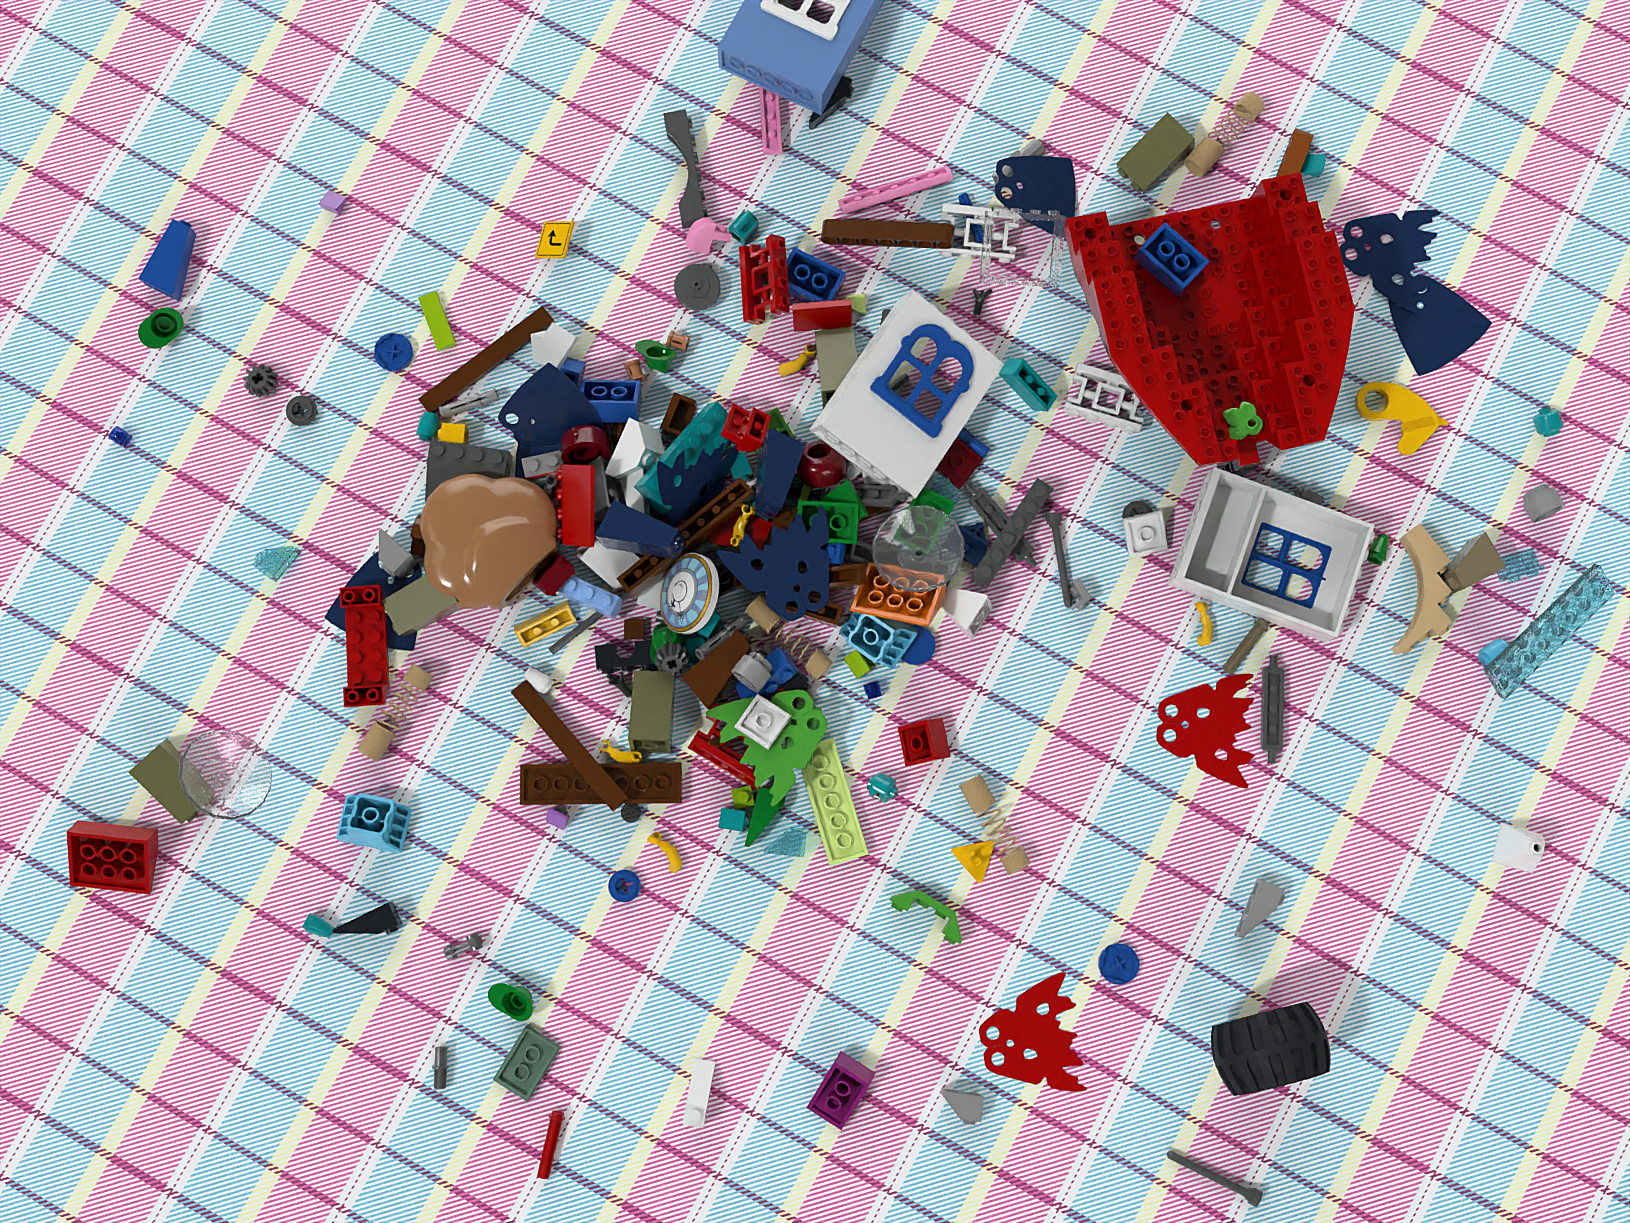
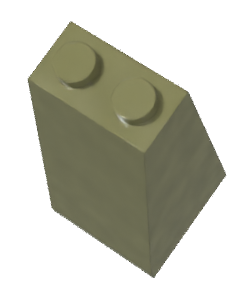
(1155, 153)
(835, 358)
(418, 607)
(652, 712)
(160, 777)

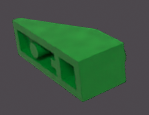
(762, 814)

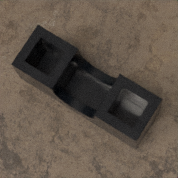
(608, 659)

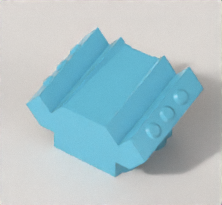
(878, 637)
(374, 822)

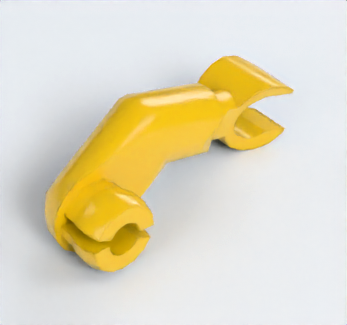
(796, 365)
(739, 528)
(1207, 631)
(622, 757)
(670, 850)

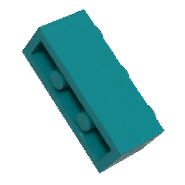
(1028, 384)

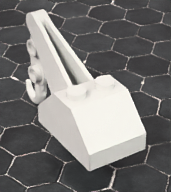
(633, 457)

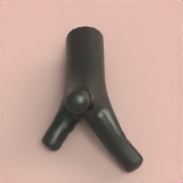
(980, 298)
(620, 684)

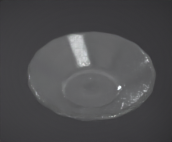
(914, 531)
(240, 763)

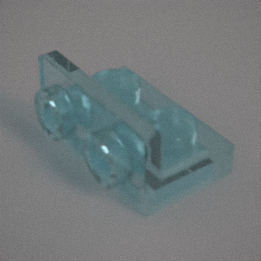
(1518, 565)

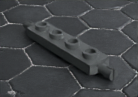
(869, 494)
(996, 520)
(1272, 709)

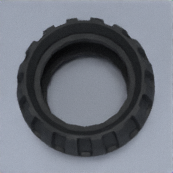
(1271, 1049)

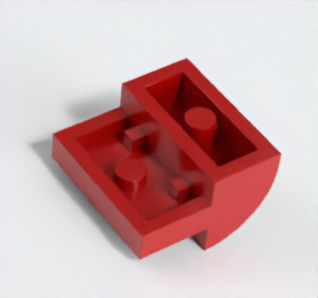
(745, 428)

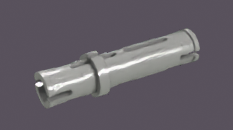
(490, 396)
(736, 625)

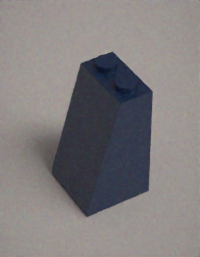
(775, 471)
(638, 533)

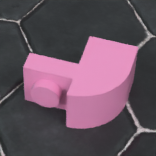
(702, 232)

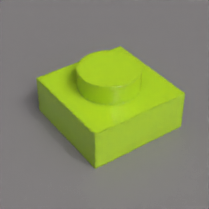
(742, 797)

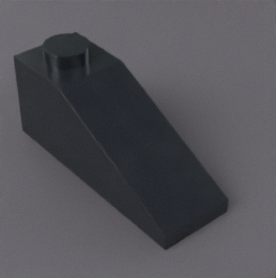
(841, 93)
(377, 921)

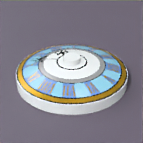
(689, 593)

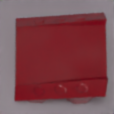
(554, 575)

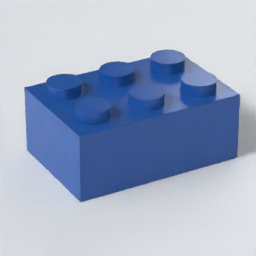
(1171, 259)
(813, 278)
(614, 398)

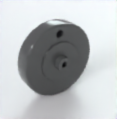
(697, 287)

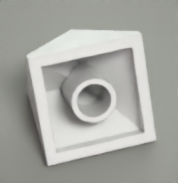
(552, 345)

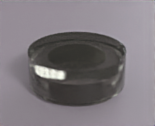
(631, 812)

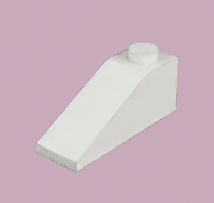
(699, 1093)

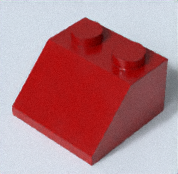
(924, 742)

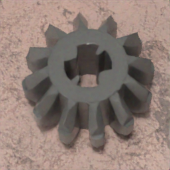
(258, 374)
(671, 658)

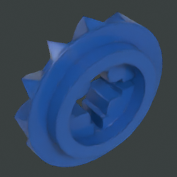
(615, 882)

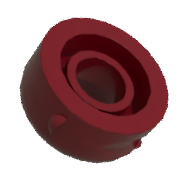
(584, 444)
(821, 465)

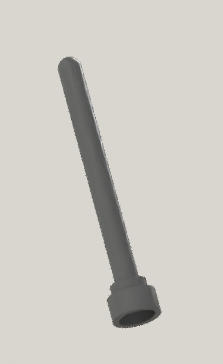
(1054, 521)
(1252, 1196)

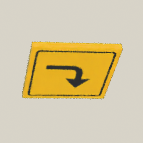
(554, 240)

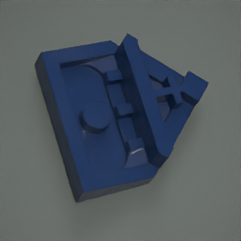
(974, 543)

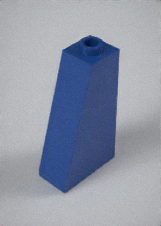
(170, 260)

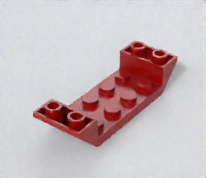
(365, 646)

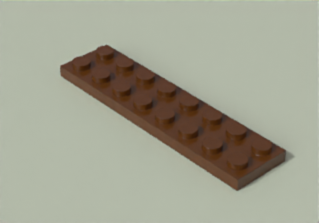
(566, 786)

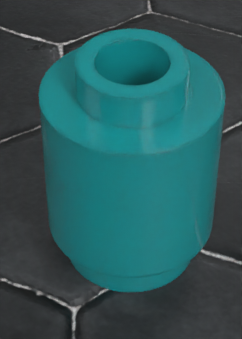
(428, 426)

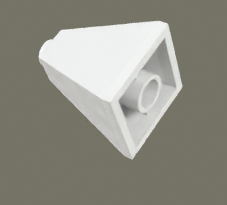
(966, 609)
(1518, 848)

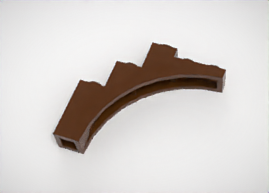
(839, 577)

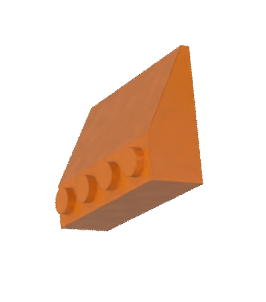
(885, 601)

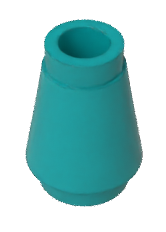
(316, 925)

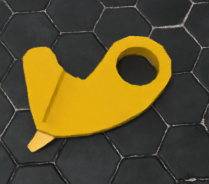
(1403, 405)

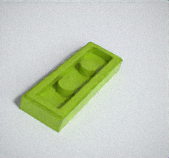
(437, 321)

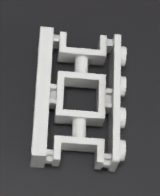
(976, 248)
(1110, 383)

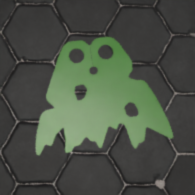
(776, 760)

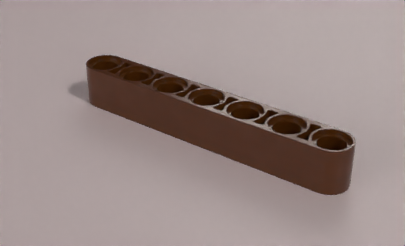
(887, 233)

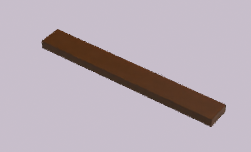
(486, 360)
(569, 745)

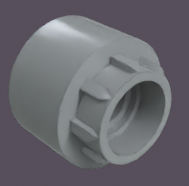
(1542, 503)
(752, 671)

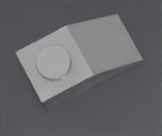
(965, 1104)

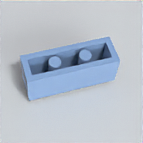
(591, 597)

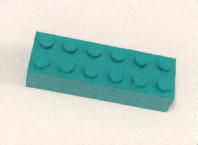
(701, 433)

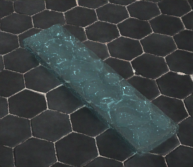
(1549, 631)

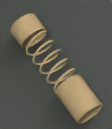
(1209, 150)
(768, 620)
(380, 736)
(981, 799)

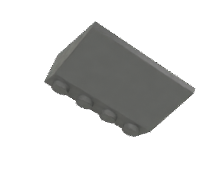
(452, 459)

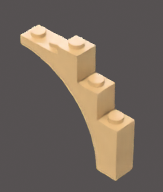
(1432, 591)

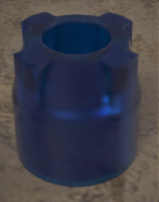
(120, 436)
(872, 690)

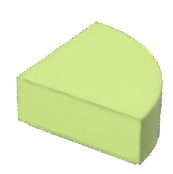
(858, 303)

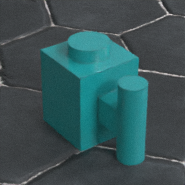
(744, 227)

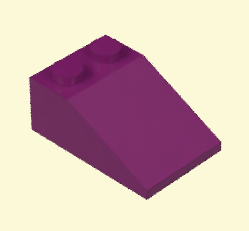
(841, 1090)

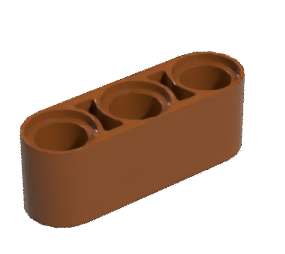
(1295, 152)

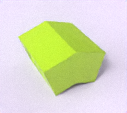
(859, 664)

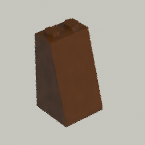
(713, 673)

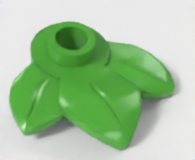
(1239, 421)

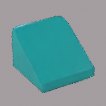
(1314, 164)

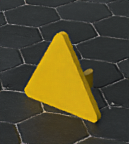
(975, 858)

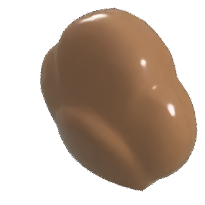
(487, 538)

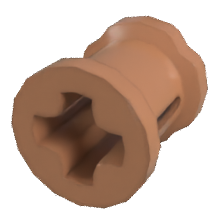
(677, 341)
(635, 371)

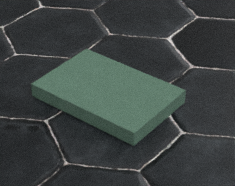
(526, 1063)

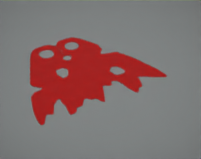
(1212, 732)
(1037, 1033)

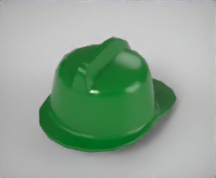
(160, 328)
(656, 355)
(663, 635)
(511, 1000)

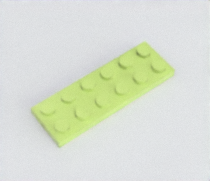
(833, 805)

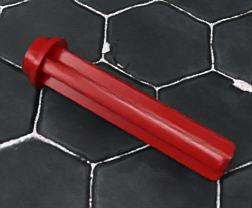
(550, 1144)

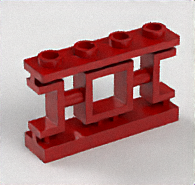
(752, 279)
(722, 756)

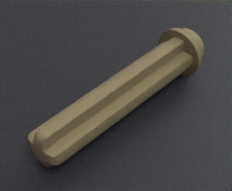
(1245, 646)

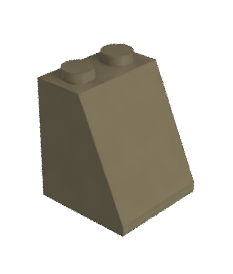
(1472, 564)

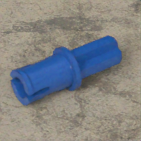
(973, 442)

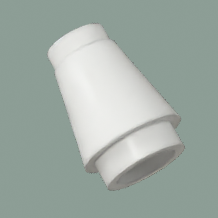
(538, 680)

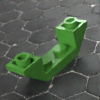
(951, 929)

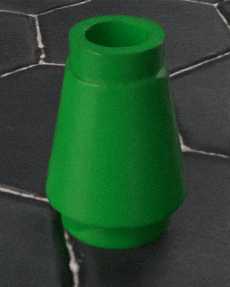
(1378, 550)

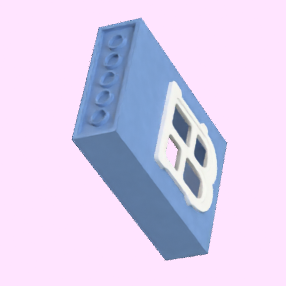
(792, 52)

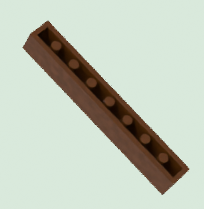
(694, 532)

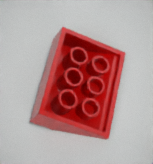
(576, 504)
(112, 856)

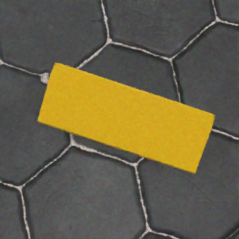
(545, 624)

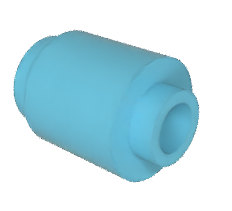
(1491, 651)

